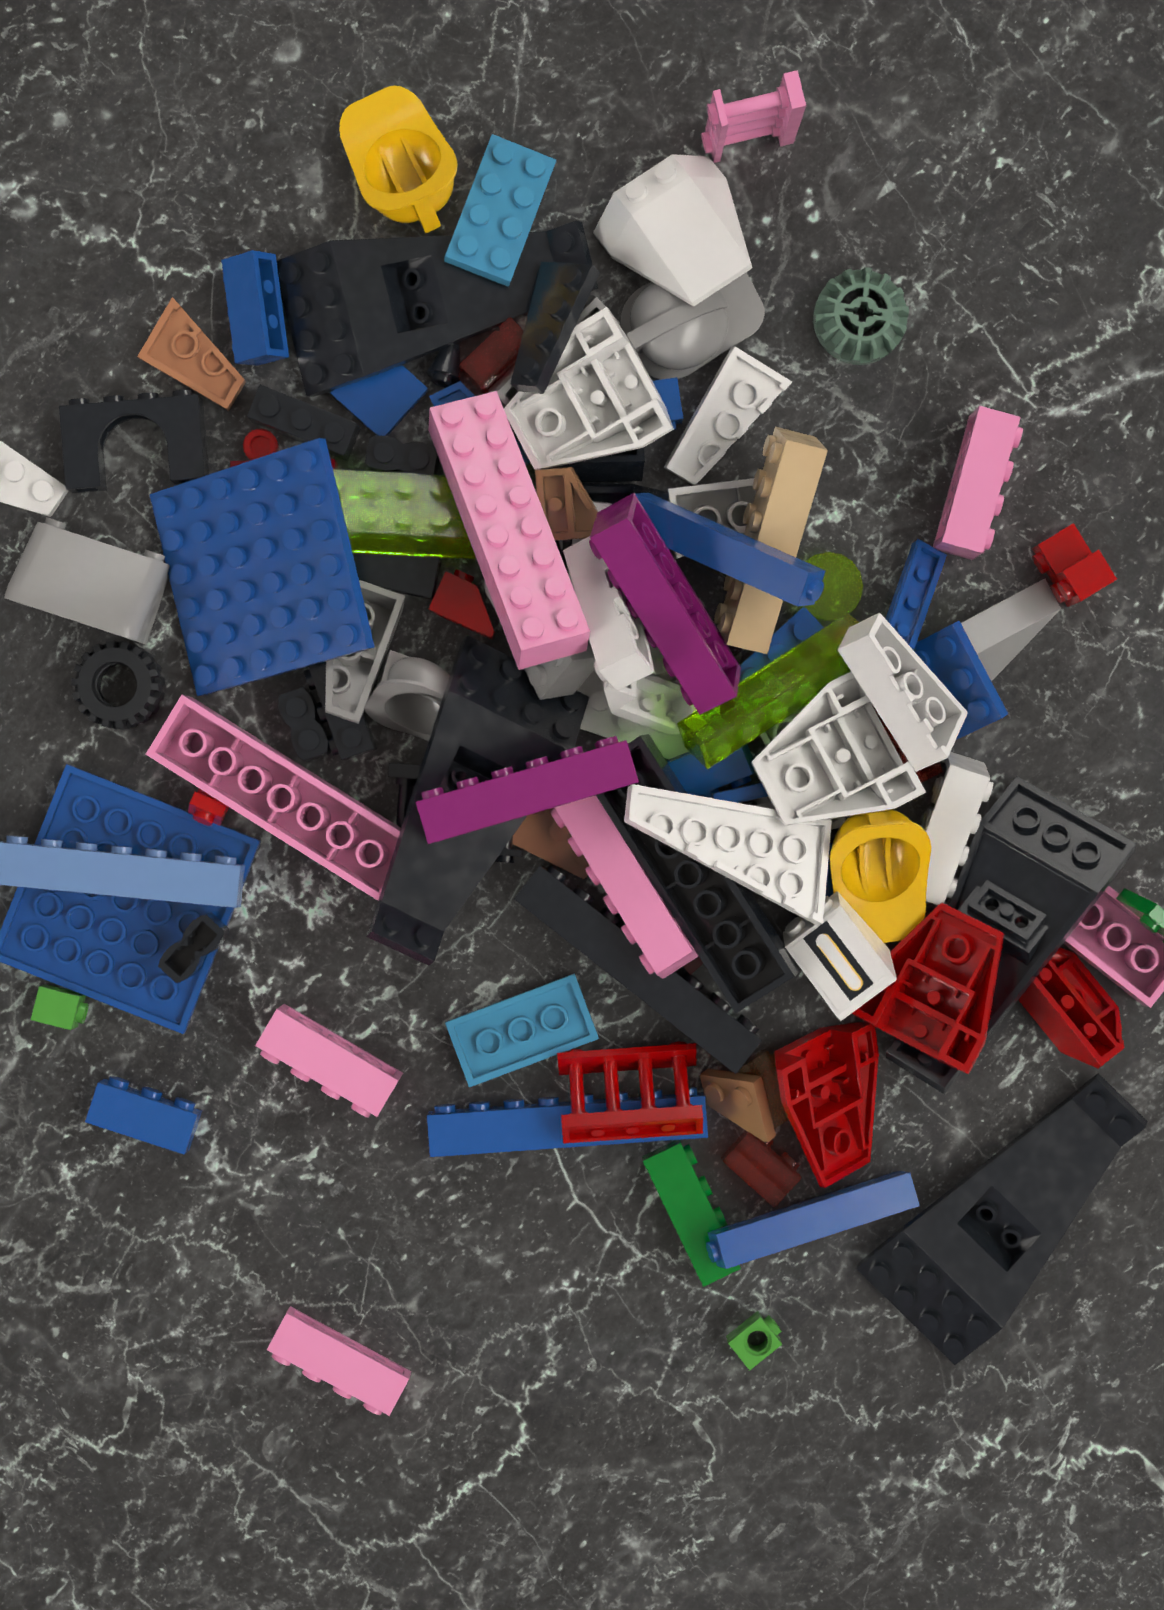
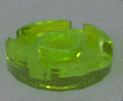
(841, 586)

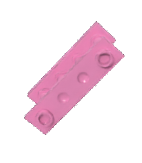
(754, 117)

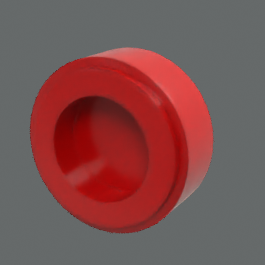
(259, 444)

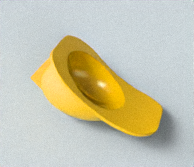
(399, 156)
(882, 871)

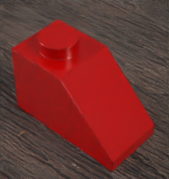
(462, 603)

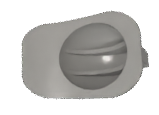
(682, 338)
(408, 694)

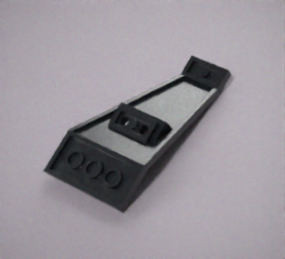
(1038, 869)

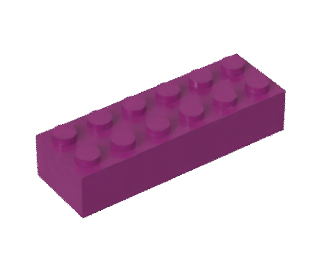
(665, 604)
(527, 791)

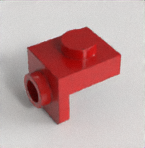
(207, 809)

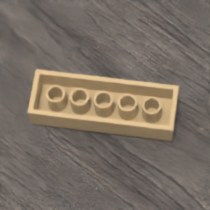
(778, 520)

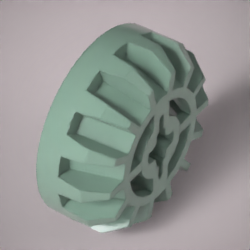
(830, 314)

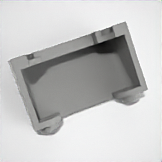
(89, 581)

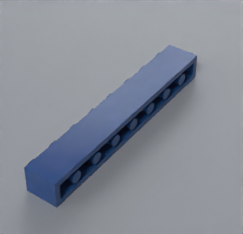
(530, 1125)

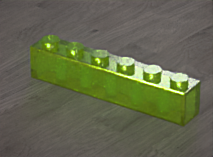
(768, 696)

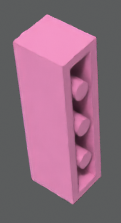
(338, 1361)

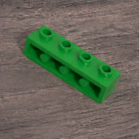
(687, 1205)

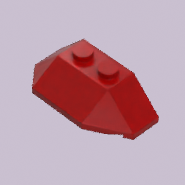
(1075, 1010)

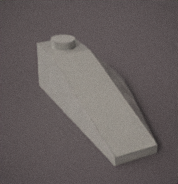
(354, 675)

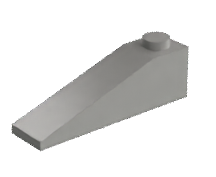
(1010, 625)

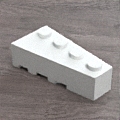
(903, 691)

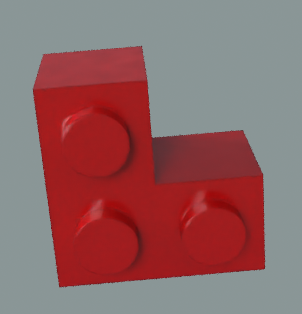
(1072, 566)

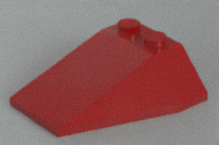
(941, 988)
(830, 1096)

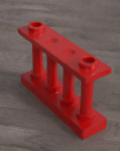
(629, 1124)

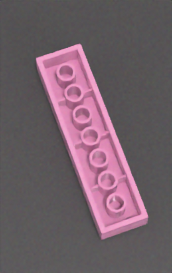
(508, 530)
(277, 794)

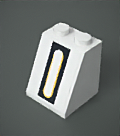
(841, 956)

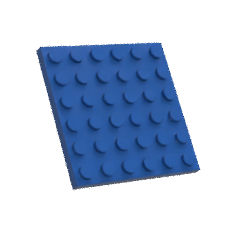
(262, 568)
(108, 942)

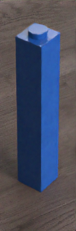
(734, 553)
(812, 1219)

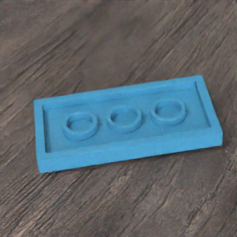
(500, 210)
(521, 1030)

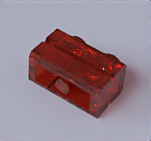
(493, 356)
(762, 1167)

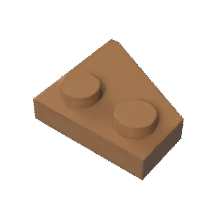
(565, 503)
(739, 1099)

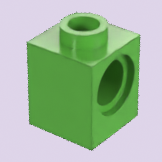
(59, 1007)
(751, 1354)

